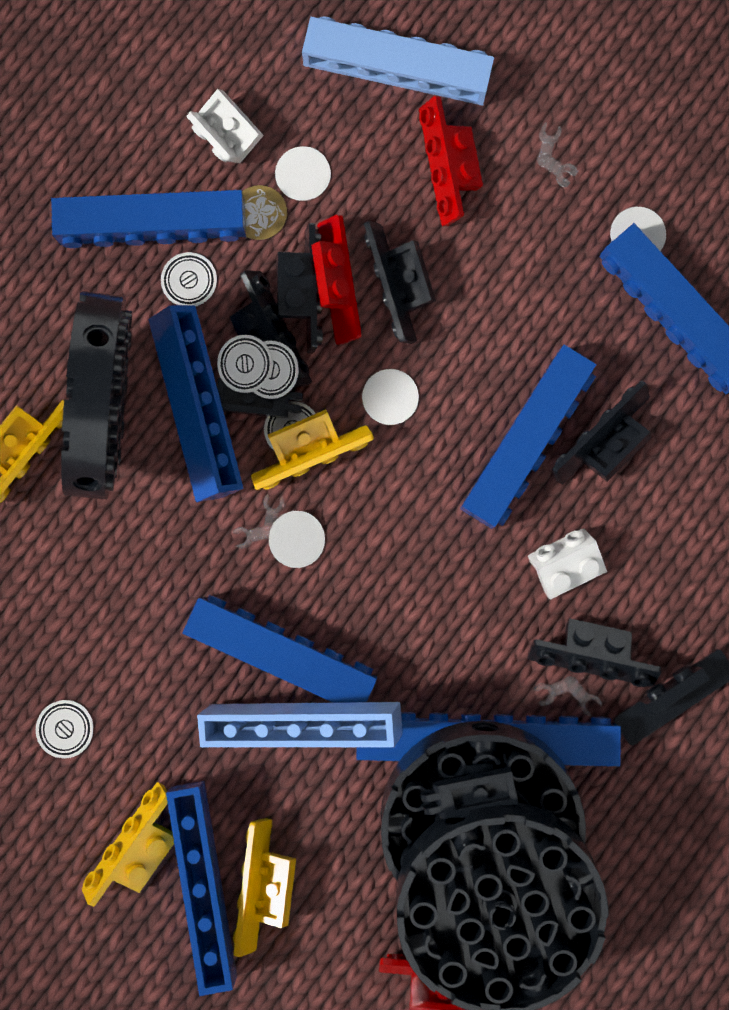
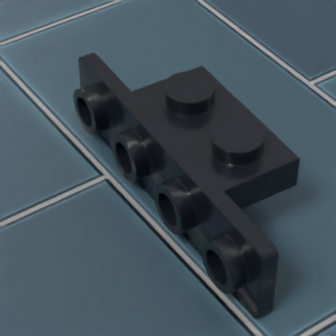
(402, 278)
(298, 288)
(261, 320)
(610, 441)
(595, 651)
(674, 697)

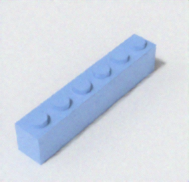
(397, 60)
(301, 725)

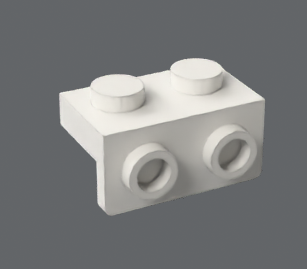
(225, 128)
(567, 563)

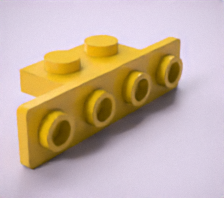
(20, 439)
(305, 445)
(135, 851)
(264, 889)

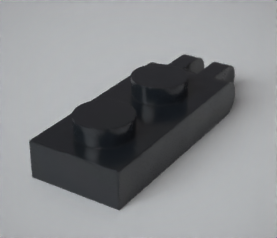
(252, 404)
(469, 792)

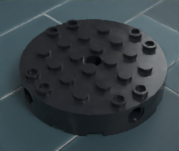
(96, 395)
(467, 750)
(547, 915)

